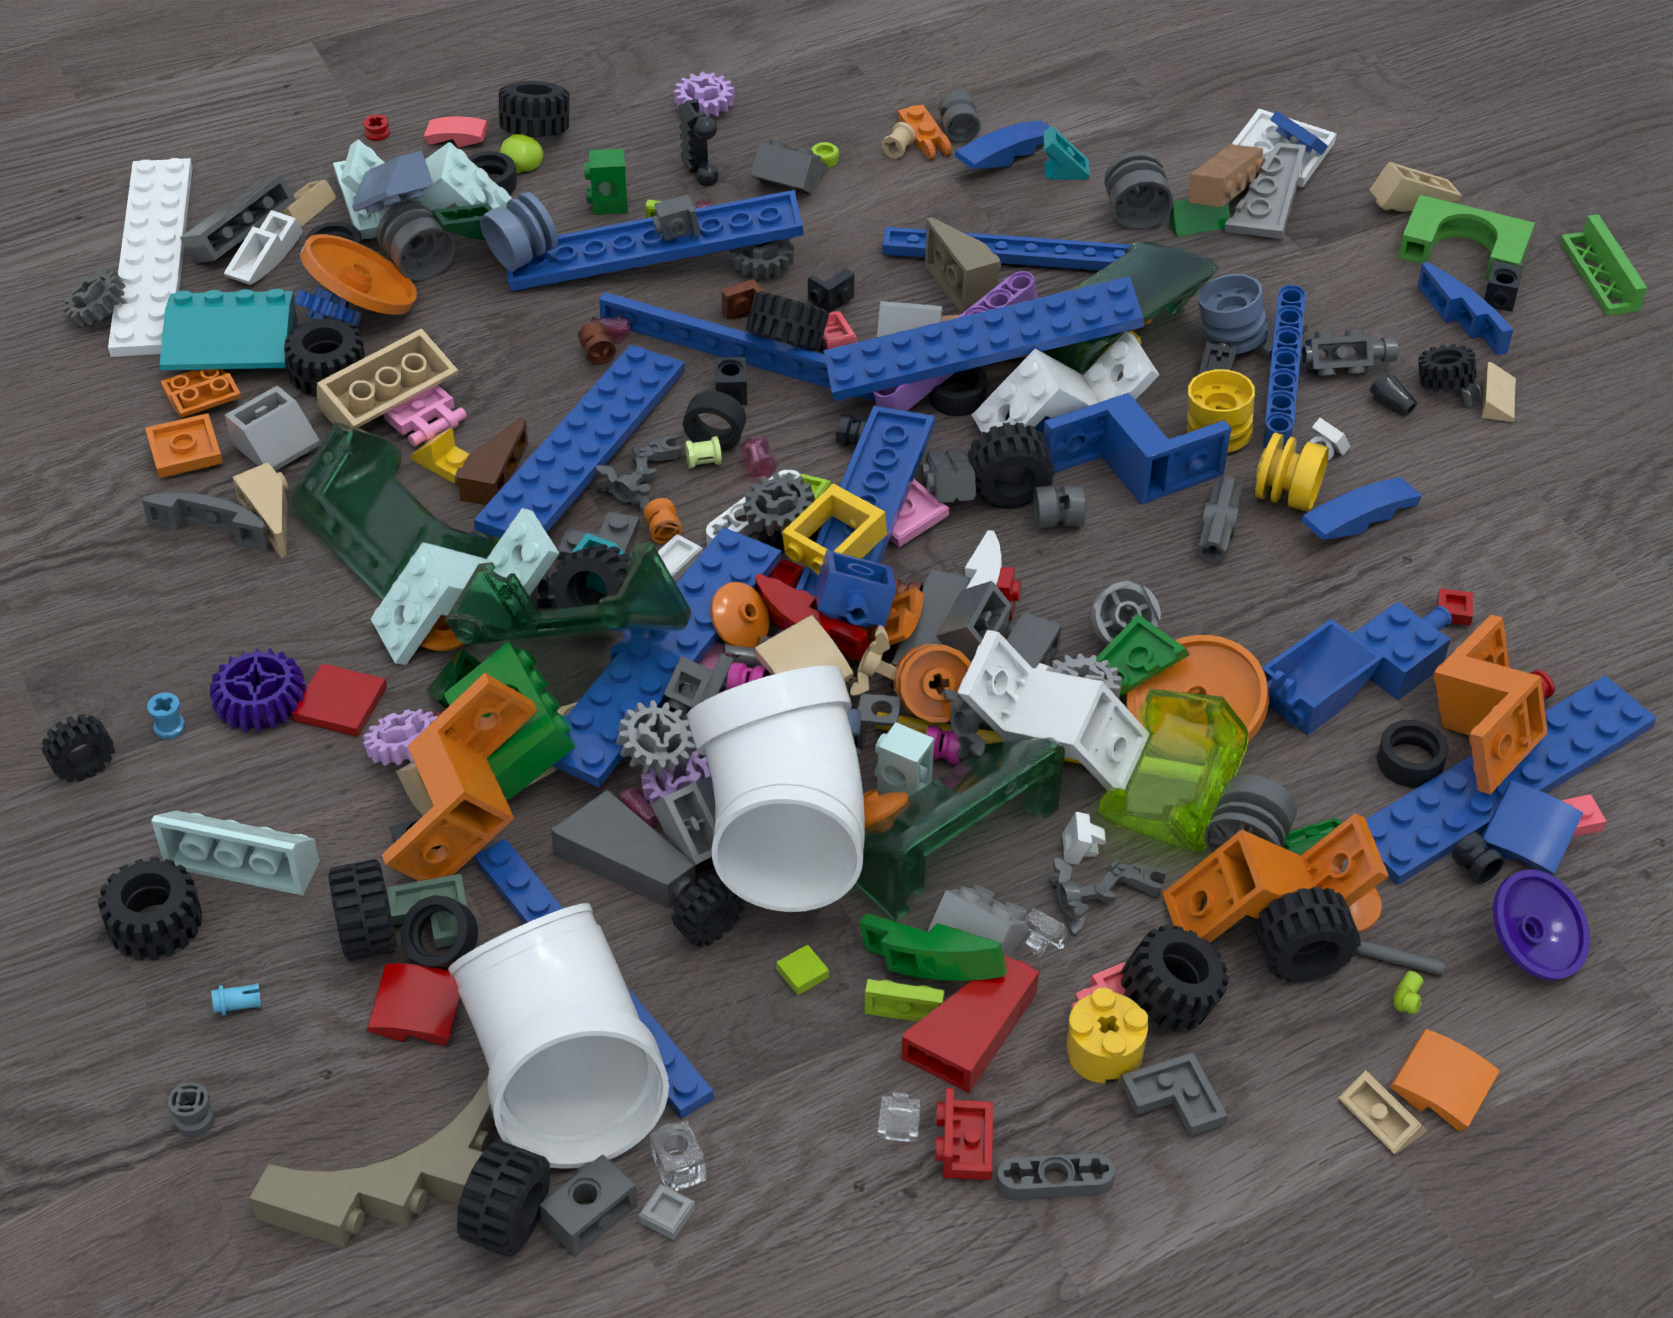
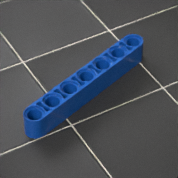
(1285, 363)

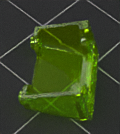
(1181, 770)

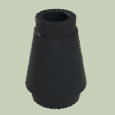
(1393, 394)

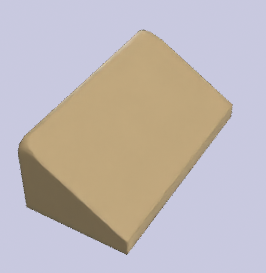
(310, 201)
(1498, 394)
(1381, 1113)

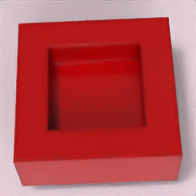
(1458, 604)

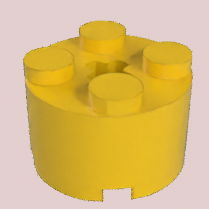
(1106, 1036)

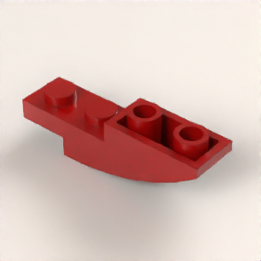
(790, 606)

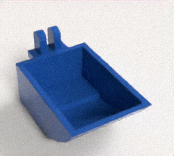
(1319, 675)

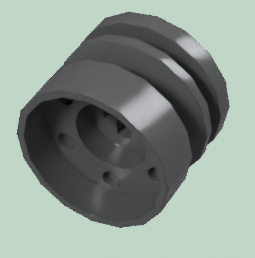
(1138, 190)
(415, 240)
(1254, 806)

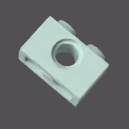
(903, 760)

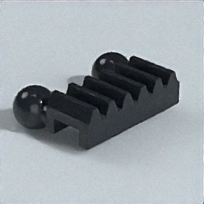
(696, 131)

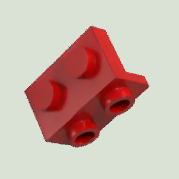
(966, 1139)

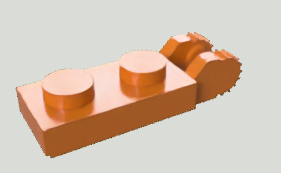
(926, 130)

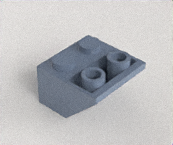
(393, 183)

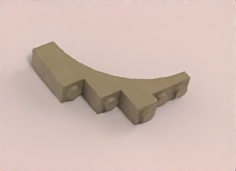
(335, 1202)

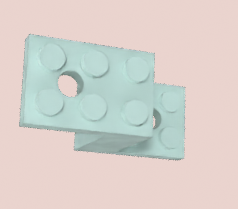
(451, 171)
(439, 575)

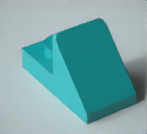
(1064, 159)

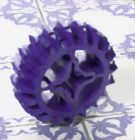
(257, 690)

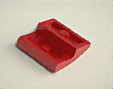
(414, 1003)

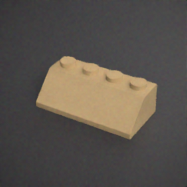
(383, 380)

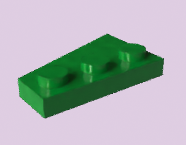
(1141, 653)

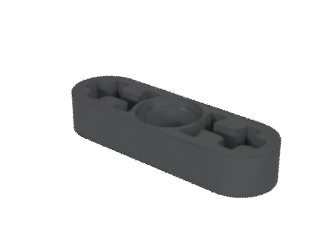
(1067, 1163)

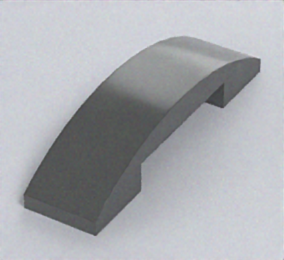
(173, 509)

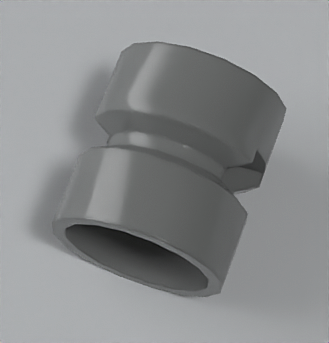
(959, 116)
(1047, 506)

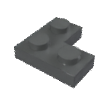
(615, 528)
(1176, 1083)

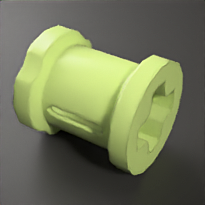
(703, 452)

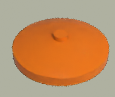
(358, 274)
(1214, 669)

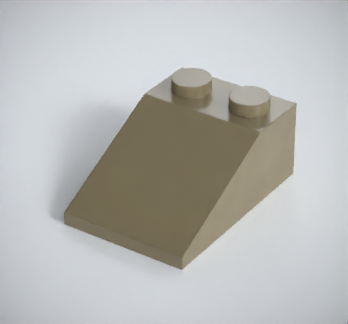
(960, 264)

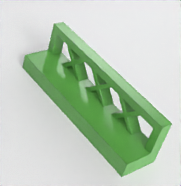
(1613, 267)

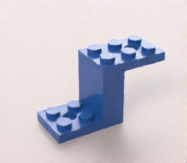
(1137, 448)

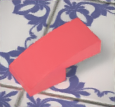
(462, 130)

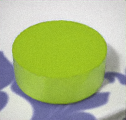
(828, 152)

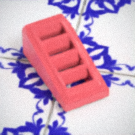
(837, 332)

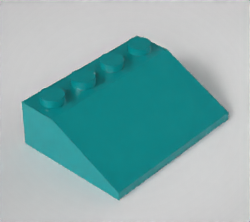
(227, 329)

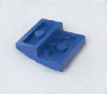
(1532, 827)

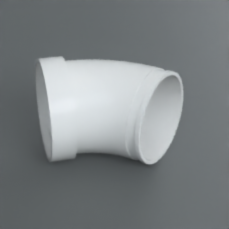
(784, 788)
(562, 1040)

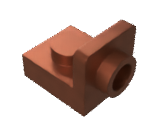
(739, 298)

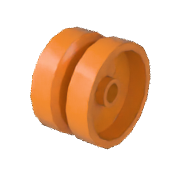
(916, 671)

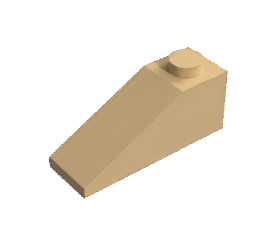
(1400, 188)
(264, 495)

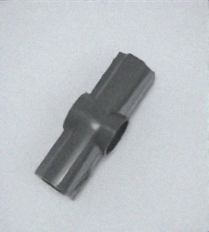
(1219, 519)

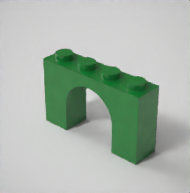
(540, 739)

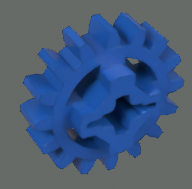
(327, 305)

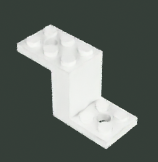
(1052, 389)
(1045, 704)

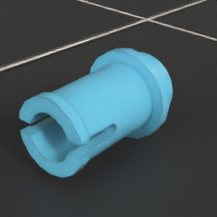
(235, 998)

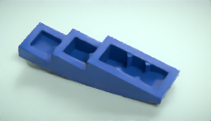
(1002, 145)
(1461, 304)
(1358, 508)

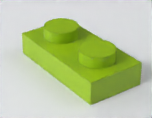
(901, 1000)

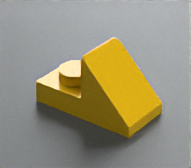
(441, 455)

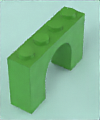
(1439, 219)

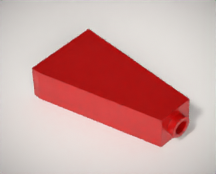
(970, 1026)

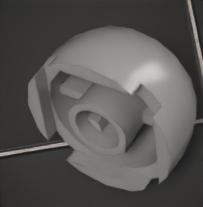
(1118, 607)

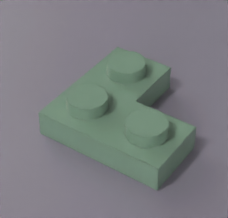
(443, 923)

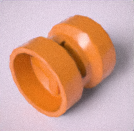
(662, 520)

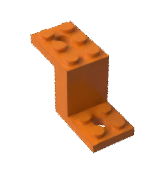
(1491, 703)
(459, 781)
(1253, 872)

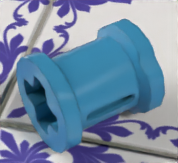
(167, 720)

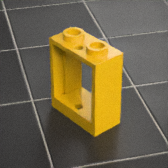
(844, 506)

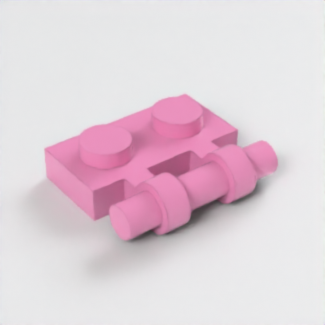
(421, 409)

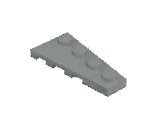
(1271, 195)

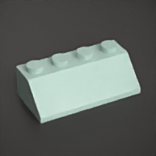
(237, 851)

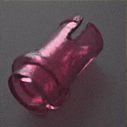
(616, 326)
(635, 801)

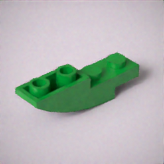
(936, 954)

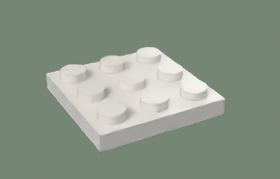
(1261, 134)

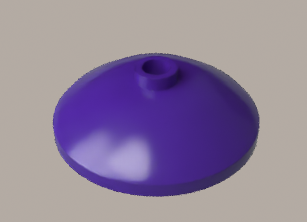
(1541, 925)

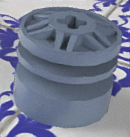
(519, 231)
(1233, 312)

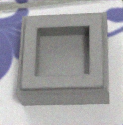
(667, 1212)

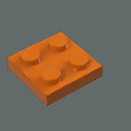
(183, 445)

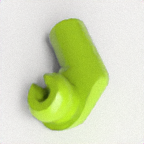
(1406, 996)

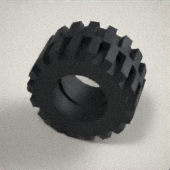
(534, 108)
(787, 321)
(320, 351)
(1010, 464)
(572, 574)
(145, 886)
(362, 910)
(1307, 934)
(1175, 978)
(503, 1198)

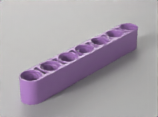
(1012, 290)

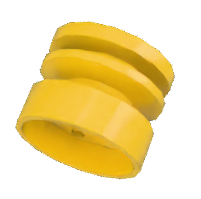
(1222, 397)
(1291, 472)

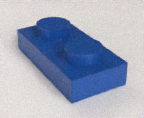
(1288, 128)

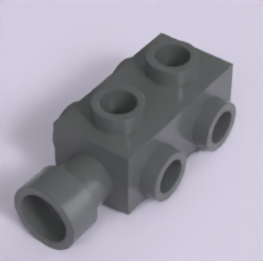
(1337, 352)

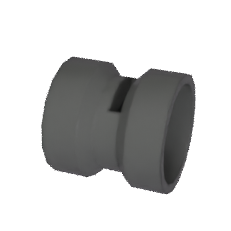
(191, 1109)

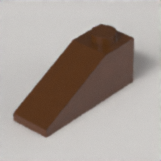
(492, 465)

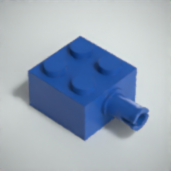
(855, 589)
(1409, 646)

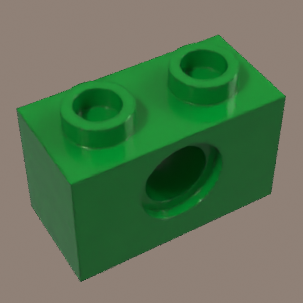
(608, 181)

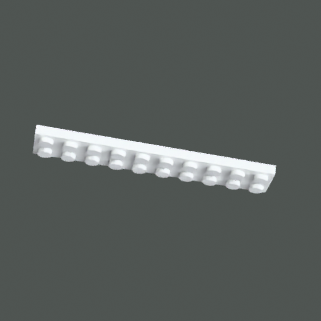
(150, 254)

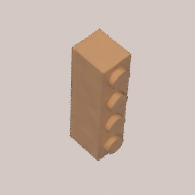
(1225, 175)

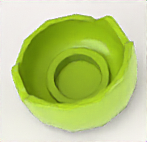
(524, 152)

